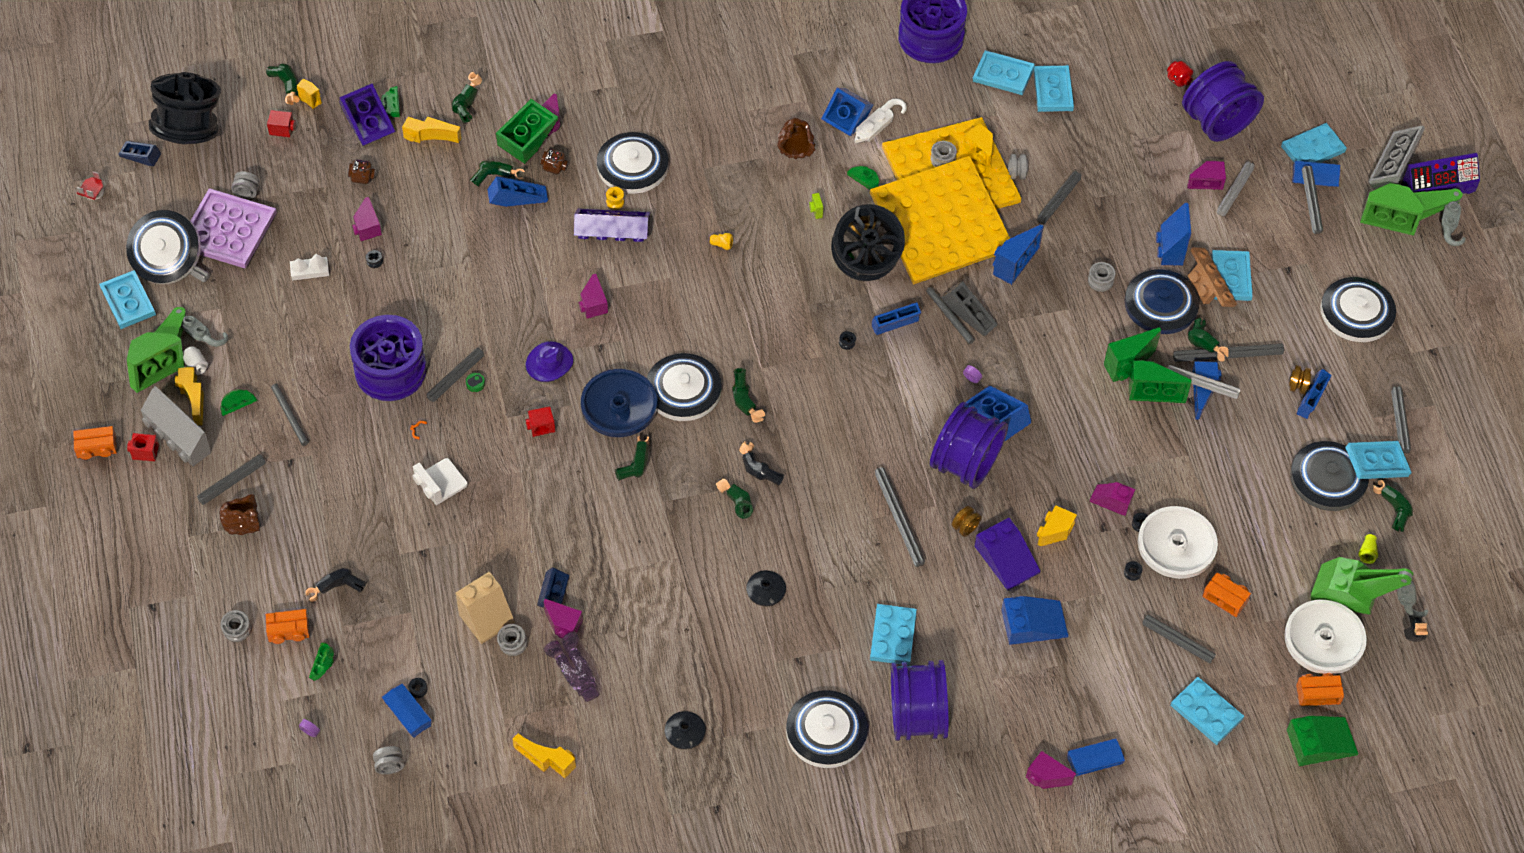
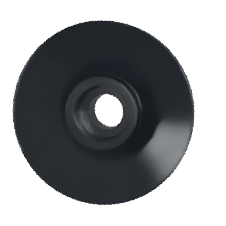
(766, 595)
(688, 737)

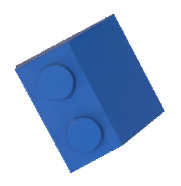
(846, 111)

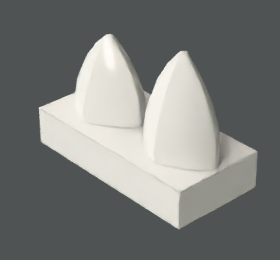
(309, 268)

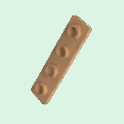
(1208, 280)

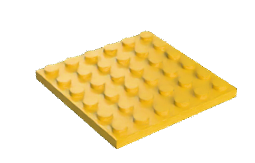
(913, 154)
(943, 218)

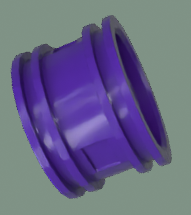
(932, 29)
(1222, 101)
(387, 344)
(968, 445)
(919, 700)

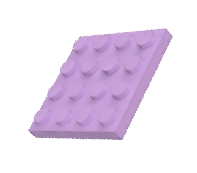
(231, 227)

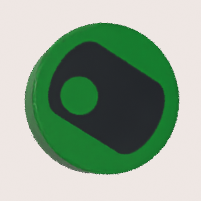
(475, 382)

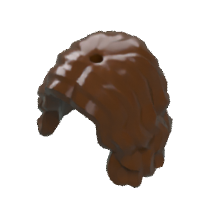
(796, 139)
(240, 516)

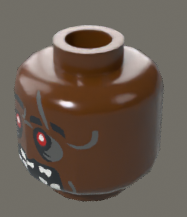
(553, 161)
(361, 171)

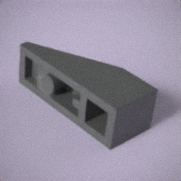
(968, 308)

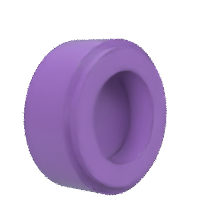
(972, 374)
(309, 728)

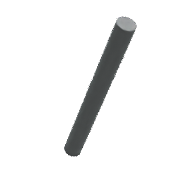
(949, 314)
(289, 414)

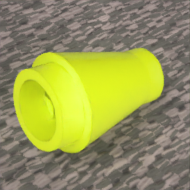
(1368, 551)

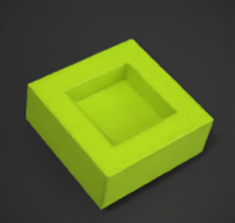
(816, 206)

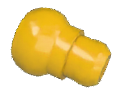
(722, 240)

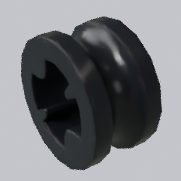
(374, 263)
(843, 343)
(1135, 524)
(1135, 565)
(423, 687)

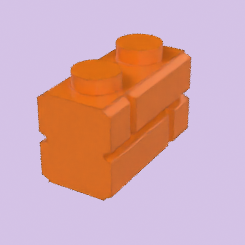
(95, 442)
(1227, 594)
(287, 626)
(1319, 690)

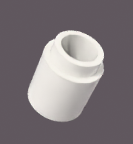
(194, 358)

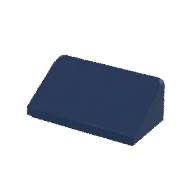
(553, 586)

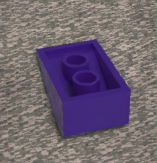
(366, 114)
(1007, 553)

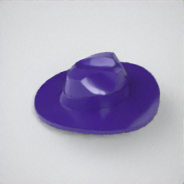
(549, 361)

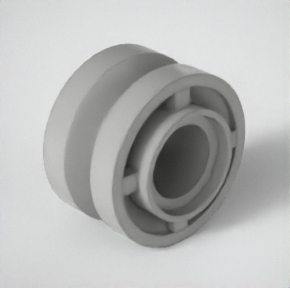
(942, 153)
(1018, 166)
(245, 185)
(1101, 276)
(232, 618)
(516, 647)
(388, 760)

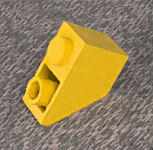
(979, 142)
(1057, 527)

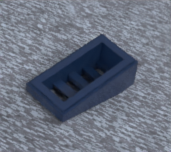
(150, 157)

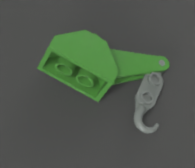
(1401, 210)
(160, 353)
(1358, 586)

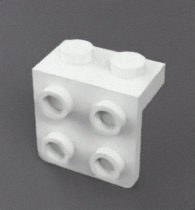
(439, 480)

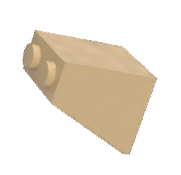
(484, 607)

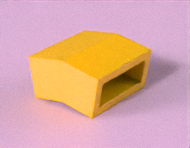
(309, 93)

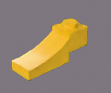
(431, 129)
(188, 385)
(543, 757)

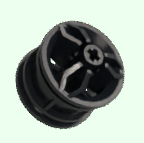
(184, 108)
(867, 242)

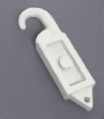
(877, 121)

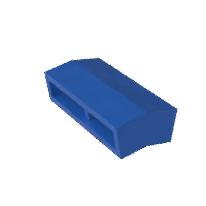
(1323, 173)
(896, 318)
(1321, 377)
(407, 710)
(1095, 757)

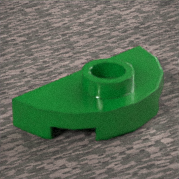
(391, 102)
(864, 176)
(235, 400)
(322, 662)

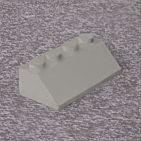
(1396, 157)
(175, 427)

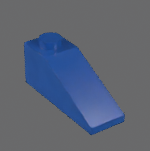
(513, 192)
(1203, 395)

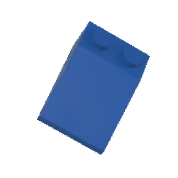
(1174, 237)
(1016, 254)
(1007, 409)
(1033, 619)

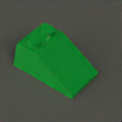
(526, 131)
(1123, 352)
(1157, 384)
(1320, 739)

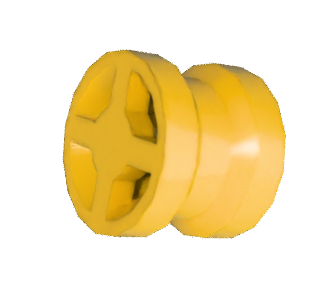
(611, 200)

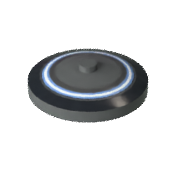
(1326, 477)

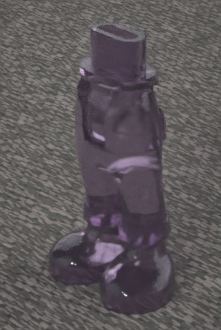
(580, 677)

